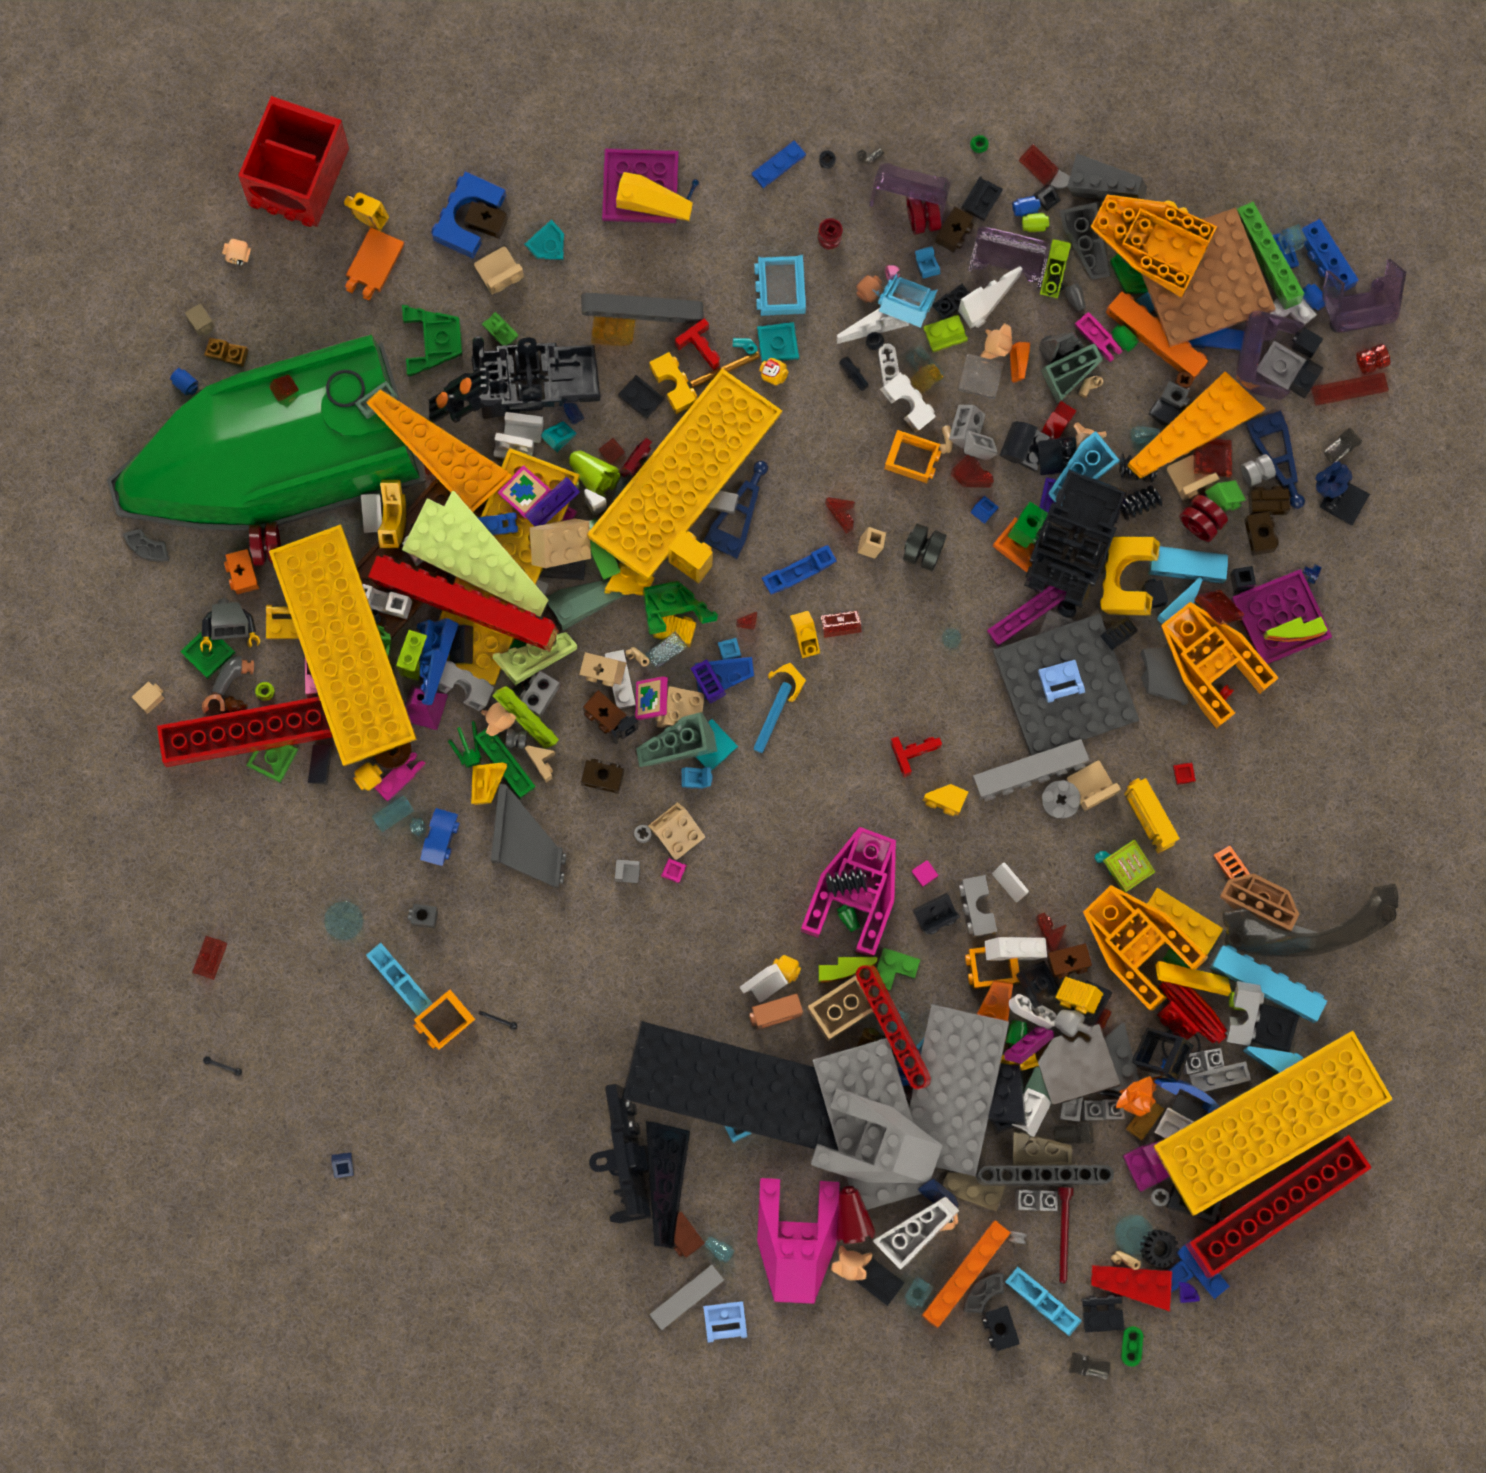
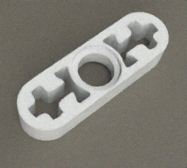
(882, 358)
(1022, 1006)

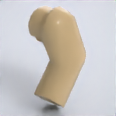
(1090, 383)
(947, 447)
(639, 656)
(1119, 1257)

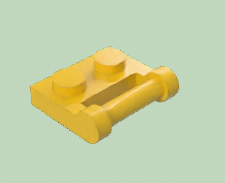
(279, 627)

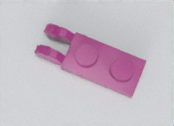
(1097, 334)
(398, 778)

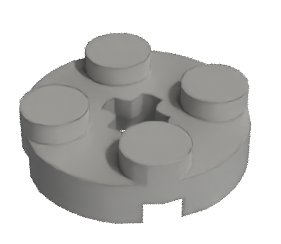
(1061, 788)

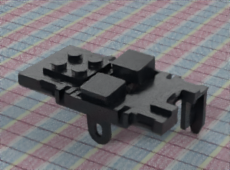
(1088, 507)
(625, 1160)

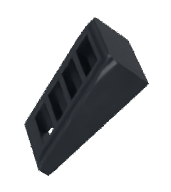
(1120, 632)

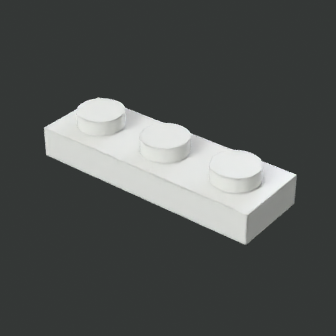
(622, 693)

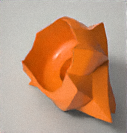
(1138, 1096)

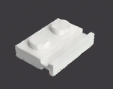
(1171, 1123)

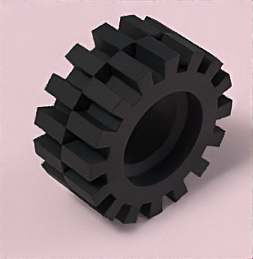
(1149, 1244)

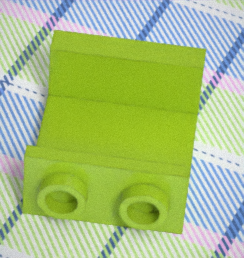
(410, 654)

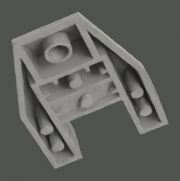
(889, 1148)

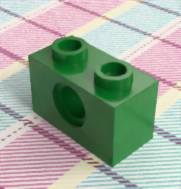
(1027, 525)

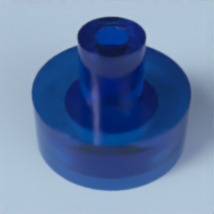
(1312, 573)

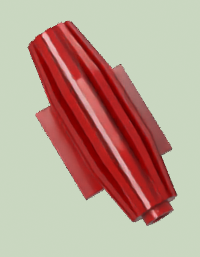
(1190, 1014)

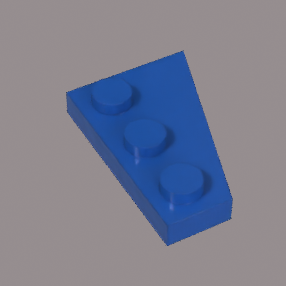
(729, 672)

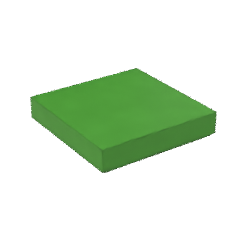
(279, 758)

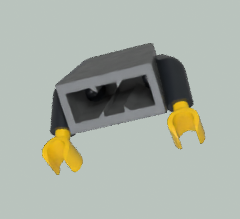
(228, 621)

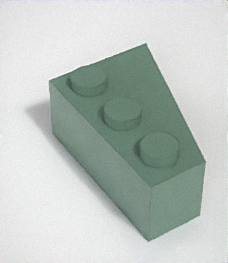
(1070, 371)

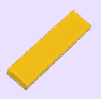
(1193, 978)

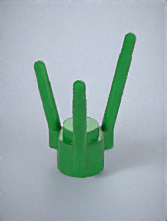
(469, 757)

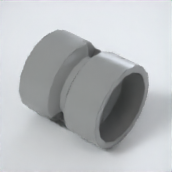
(1256, 471)

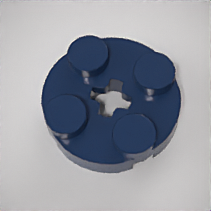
(1337, 472)

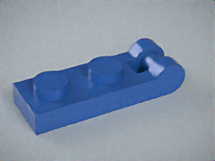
(495, 523)

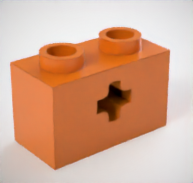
(245, 582)

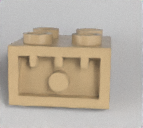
(1093, 785)
(677, 831)

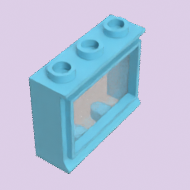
(780, 285)
(906, 300)

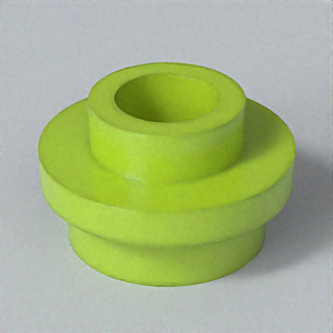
(264, 685)

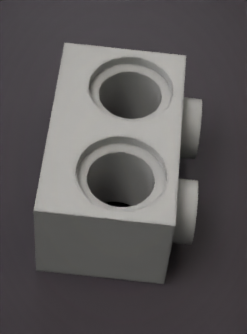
(967, 418)
(544, 696)

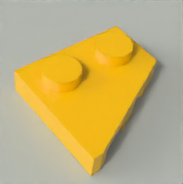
(628, 582)
(486, 782)

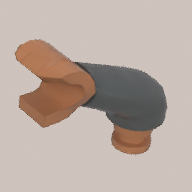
(231, 669)

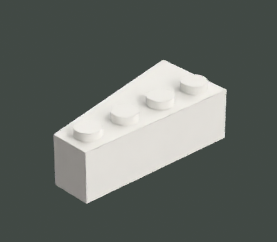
(912, 1235)

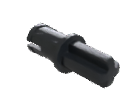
(854, 373)

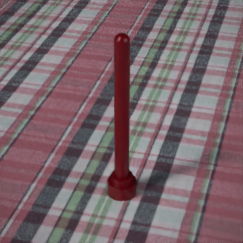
(1065, 1195)

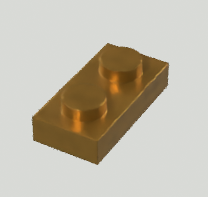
(1142, 1124)

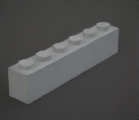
(1030, 769)

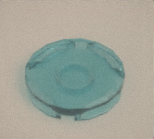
(343, 920)
(1130, 1232)

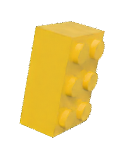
(690, 556)

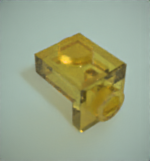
(926, 377)

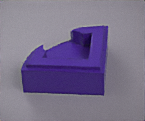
(1187, 1293)

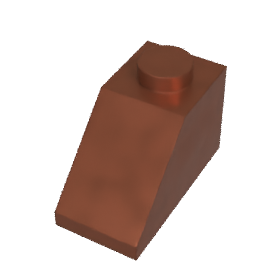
(686, 1237)

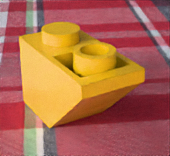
(805, 634)
(947, 798)

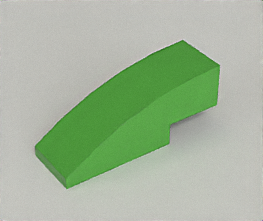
(604, 560)

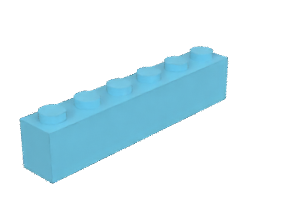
(1274, 986)

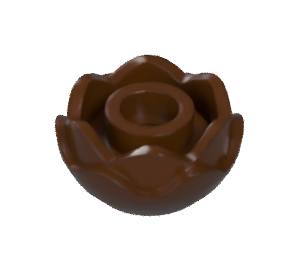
(234, 705)

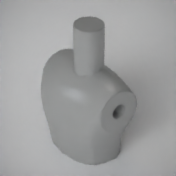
(1071, 1022)

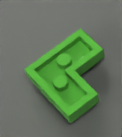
(895, 962)

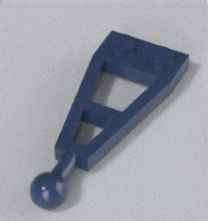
(1269, 425)
(724, 541)

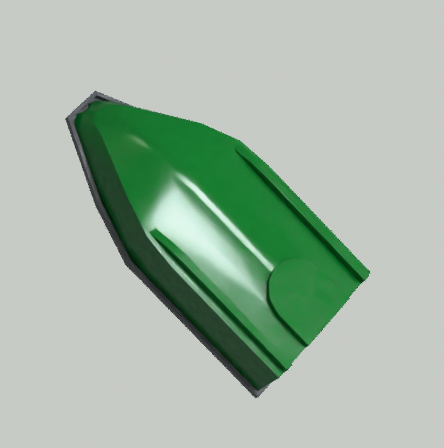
(251, 459)

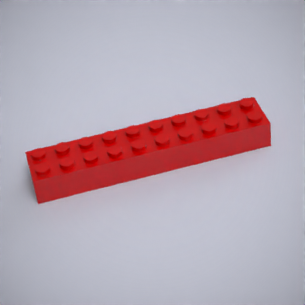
(462, 603)
(243, 732)
(1278, 1206)

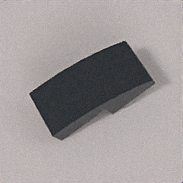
(950, 302)
(1163, 412)

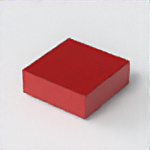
(1184, 773)

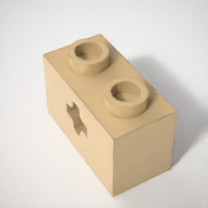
(593, 665)

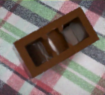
(598, 703)
(1077, 953)

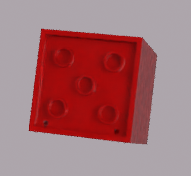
(293, 162)

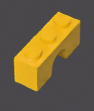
(667, 368)

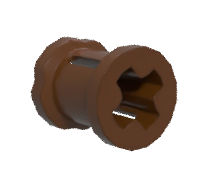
(1184, 376)

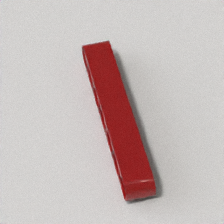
(885, 1021)

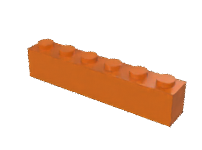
(1150, 332)
(965, 1274)

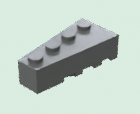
(1097, 180)

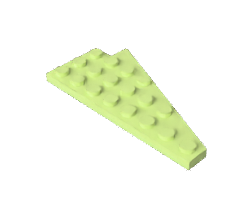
(465, 548)

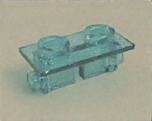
(393, 813)

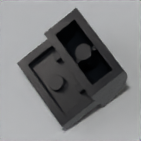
(1022, 445)

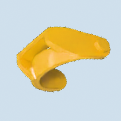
(799, 679)

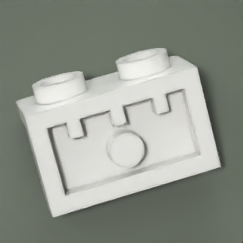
(504, 442)

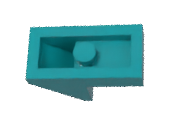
(558, 435)

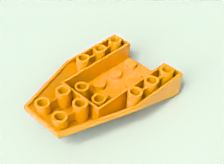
(1154, 238)

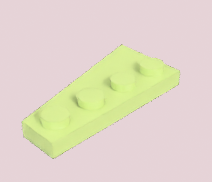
(529, 660)

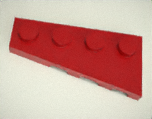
(1142, 1285)

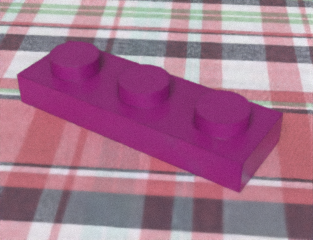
(1029, 1045)

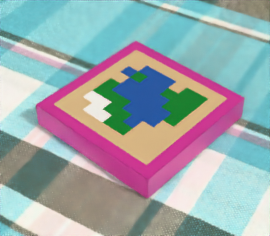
(524, 491)
(651, 698)

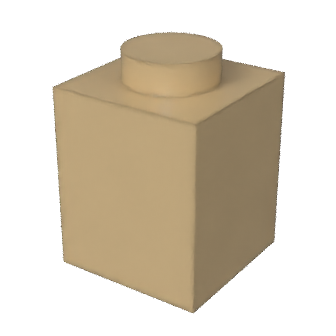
(871, 542)
(148, 696)

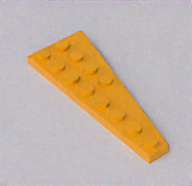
(1206, 418)
(448, 458)

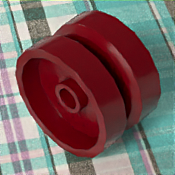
(923, 214)
(1203, 518)
(262, 544)

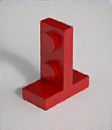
(701, 344)
(912, 750)

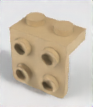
(498, 270)
(1186, 481)
(680, 704)

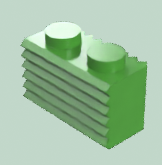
(1226, 495)

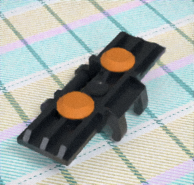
(463, 388)

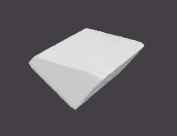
(595, 502)
(1010, 882)

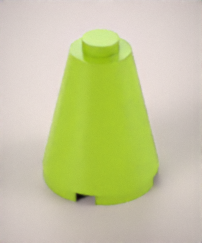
(594, 473)

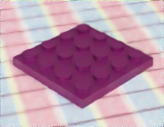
(656, 165)
(1276, 605)

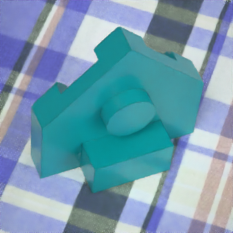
(547, 242)

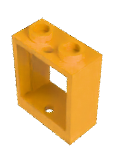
(918, 442)
(973, 976)
(420, 1027)

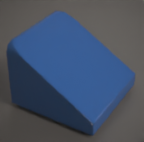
(984, 509)

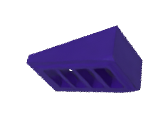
(716, 695)

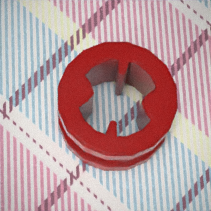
(1226, 692)

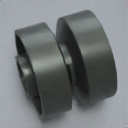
(919, 545)

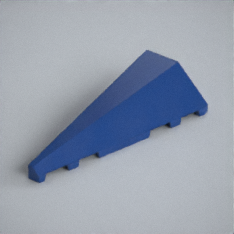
(434, 654)

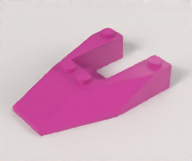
(876, 857)
(796, 1252)

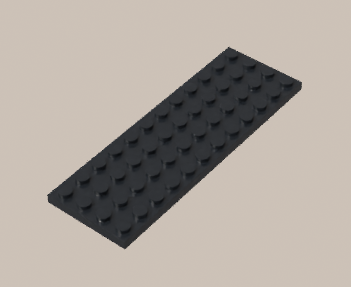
(728, 1086)

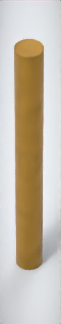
(729, 367)

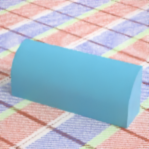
(1190, 565)

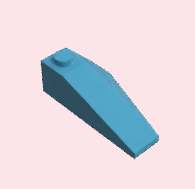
(1091, 459)

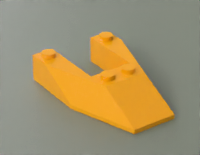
(1207, 651)
(1133, 931)

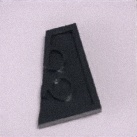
(1008, 1098)

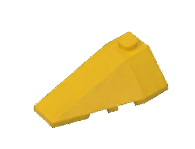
(646, 196)

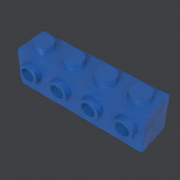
(1327, 255)

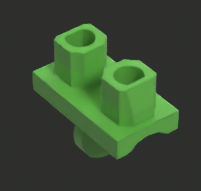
(500, 330)

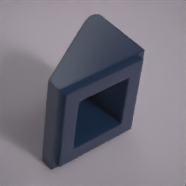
(342, 1165)

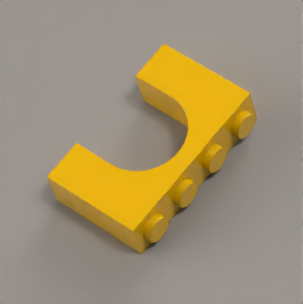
(1122, 553)

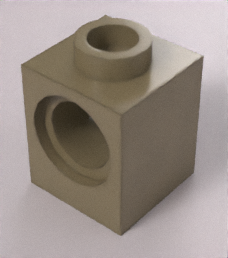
(200, 320)

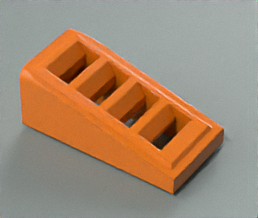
(1018, 360)
(1242, 869)

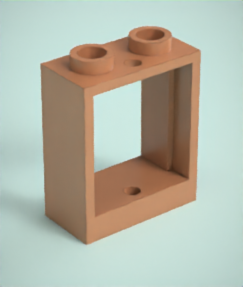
(776, 1012)

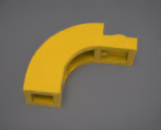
(394, 514)

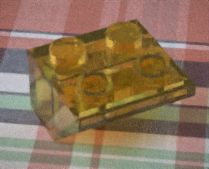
(612, 331)

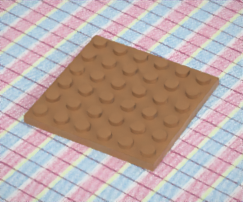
(1221, 290)

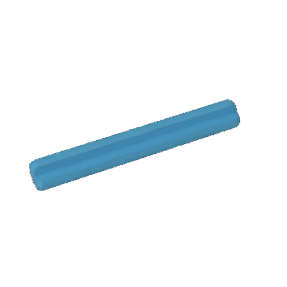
(772, 717)

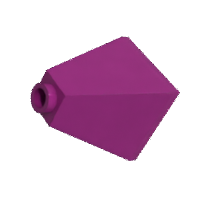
(425, 715)

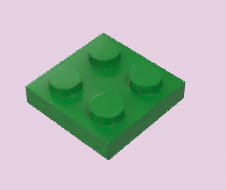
(207, 661)

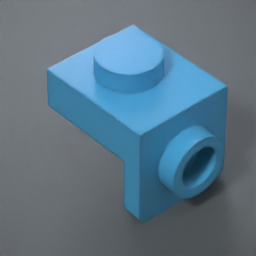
(926, 262)
(696, 777)

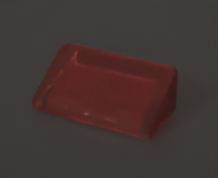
(1039, 164)
(841, 624)
(209, 957)

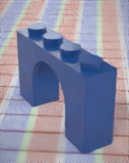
(468, 189)

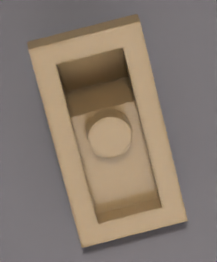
(538, 756)

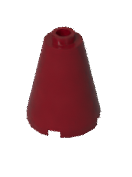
(853, 1217)

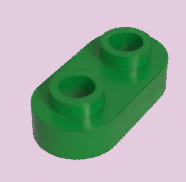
(1132, 1346)

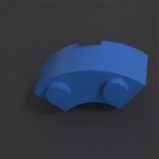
(437, 843)

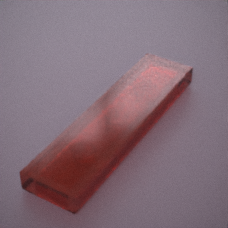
(1349, 389)

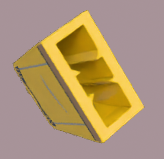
(367, 210)

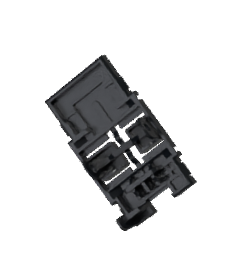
(569, 370)

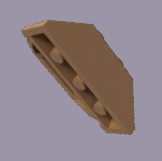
(1262, 899)

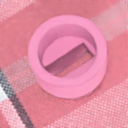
(892, 271)

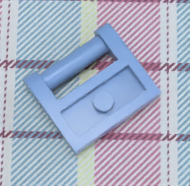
(1058, 675)
(725, 1314)

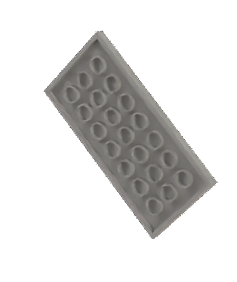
(963, 1063)
(873, 1074)

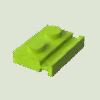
(945, 333)

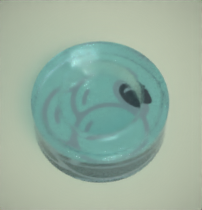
(951, 638)

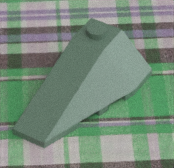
(579, 602)
(683, 740)

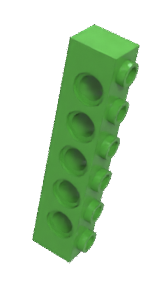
(1270, 257)

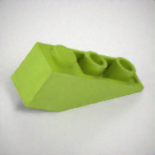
(1056, 265)

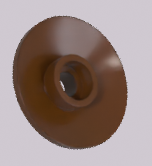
(391, 761)

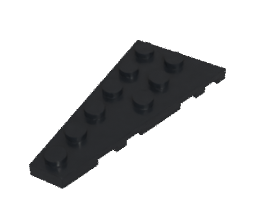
(666, 1161)

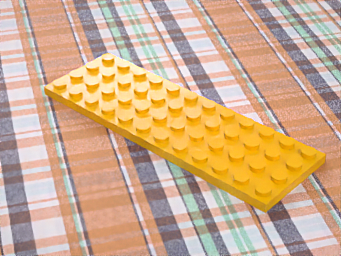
(684, 473)
(518, 545)
(342, 645)
(1272, 1123)

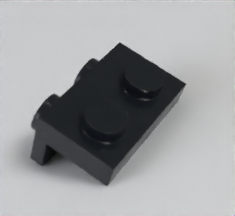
(936, 914)

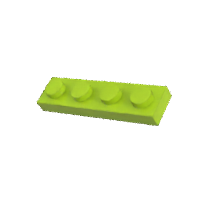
(525, 717)

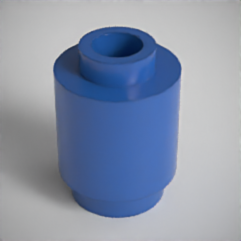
(1025, 206)
(1313, 296)
(184, 381)

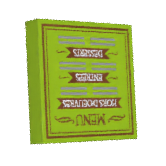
(1129, 866)

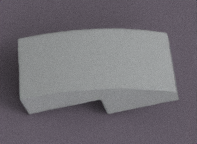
(1204, 1061)
(1101, 1110)
(1036, 1200)

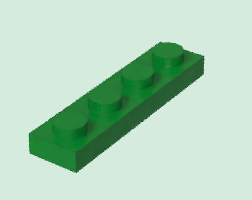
(499, 753)

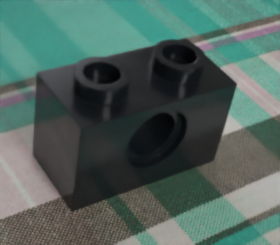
(1009, 1337)

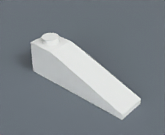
(980, 302)
(873, 322)

